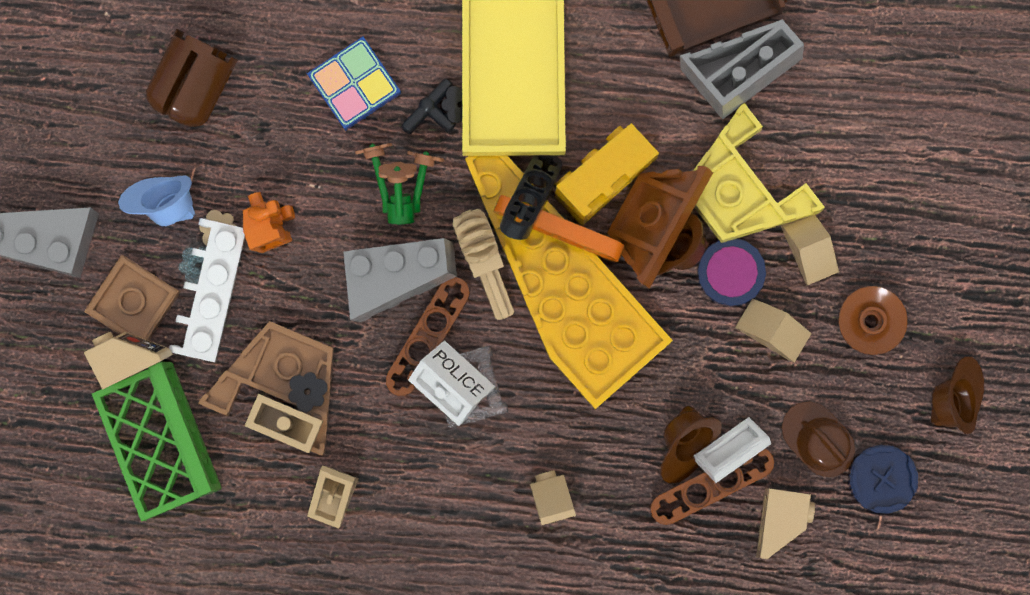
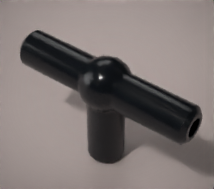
(428, 107)

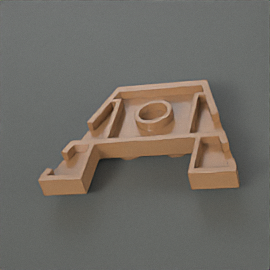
(269, 366)

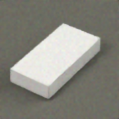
(732, 449)

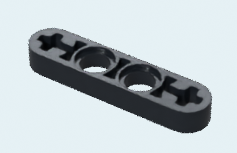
(530, 194)

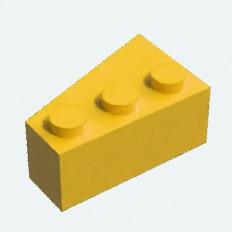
(605, 173)

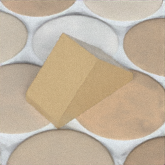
(811, 248)
(773, 329)
(332, 496)

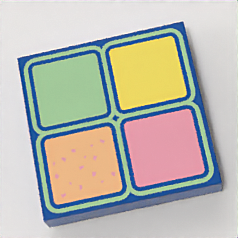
(354, 83)

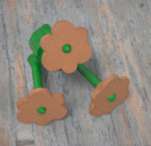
(399, 207)

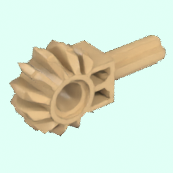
(483, 258)

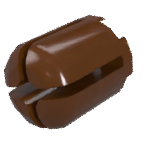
(189, 80)

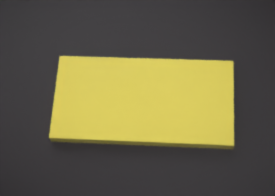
(513, 78)

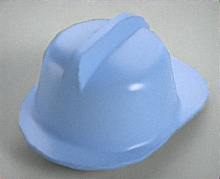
(160, 198)

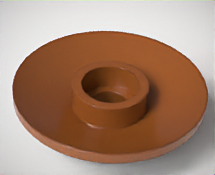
(889, 316)

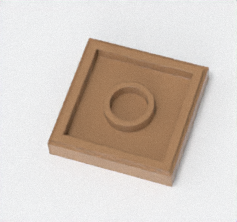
(132, 300)

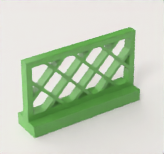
(183, 430)

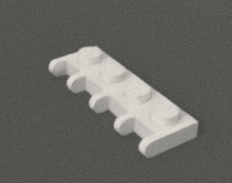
(212, 291)

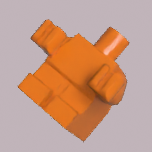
(264, 223)

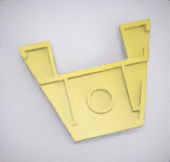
(735, 198)

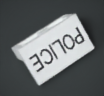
(450, 382)

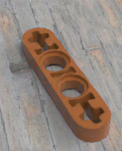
(423, 334)
(713, 490)

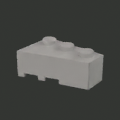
(742, 66)
(48, 238)
(393, 273)

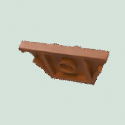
(655, 217)

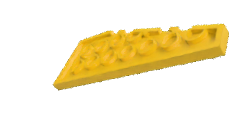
(577, 304)

